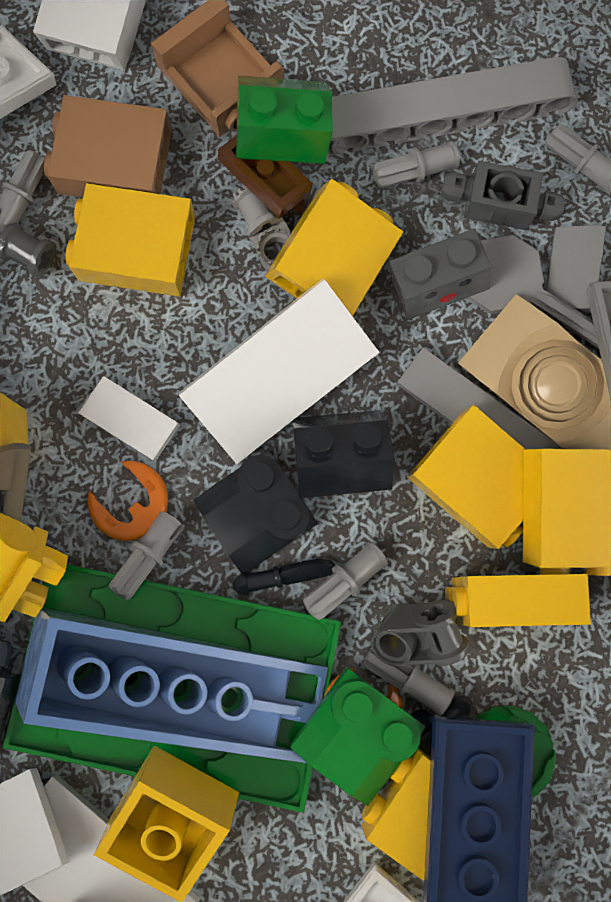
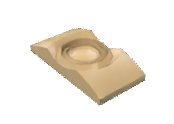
(544, 376)

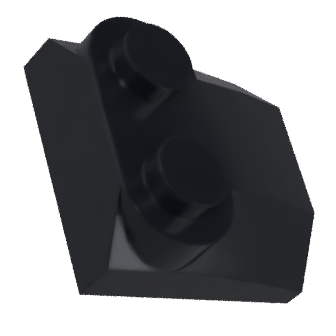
(255, 511)

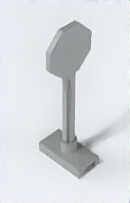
(519, 272)

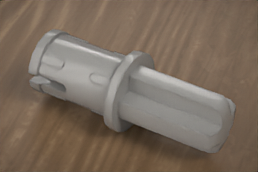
(581, 156)
(416, 165)
(18, 191)
(146, 555)
(345, 581)
(413, 682)

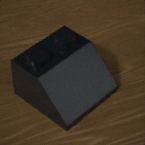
(343, 454)

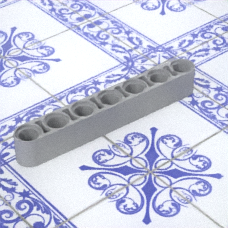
(451, 104)

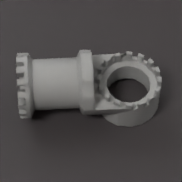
(262, 223)

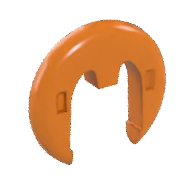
(142, 516)

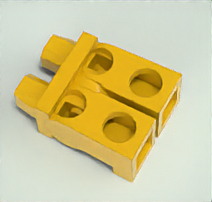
(21, 559)

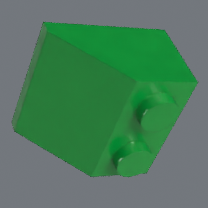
(283, 119)

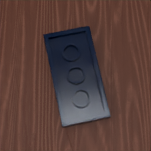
(479, 811)

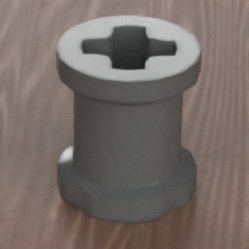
(26, 249)

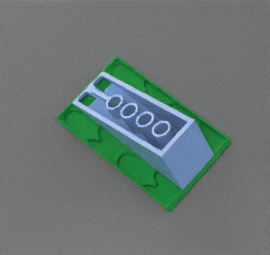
(176, 672)

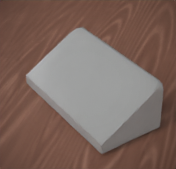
(575, 263)

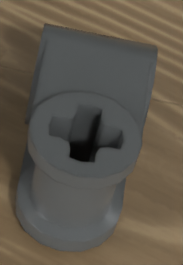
(417, 634)

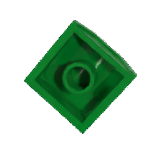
(357, 737)

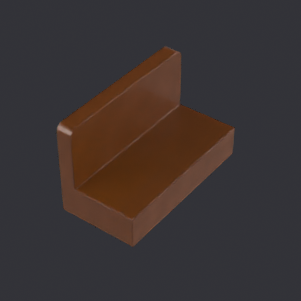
(272, 182)

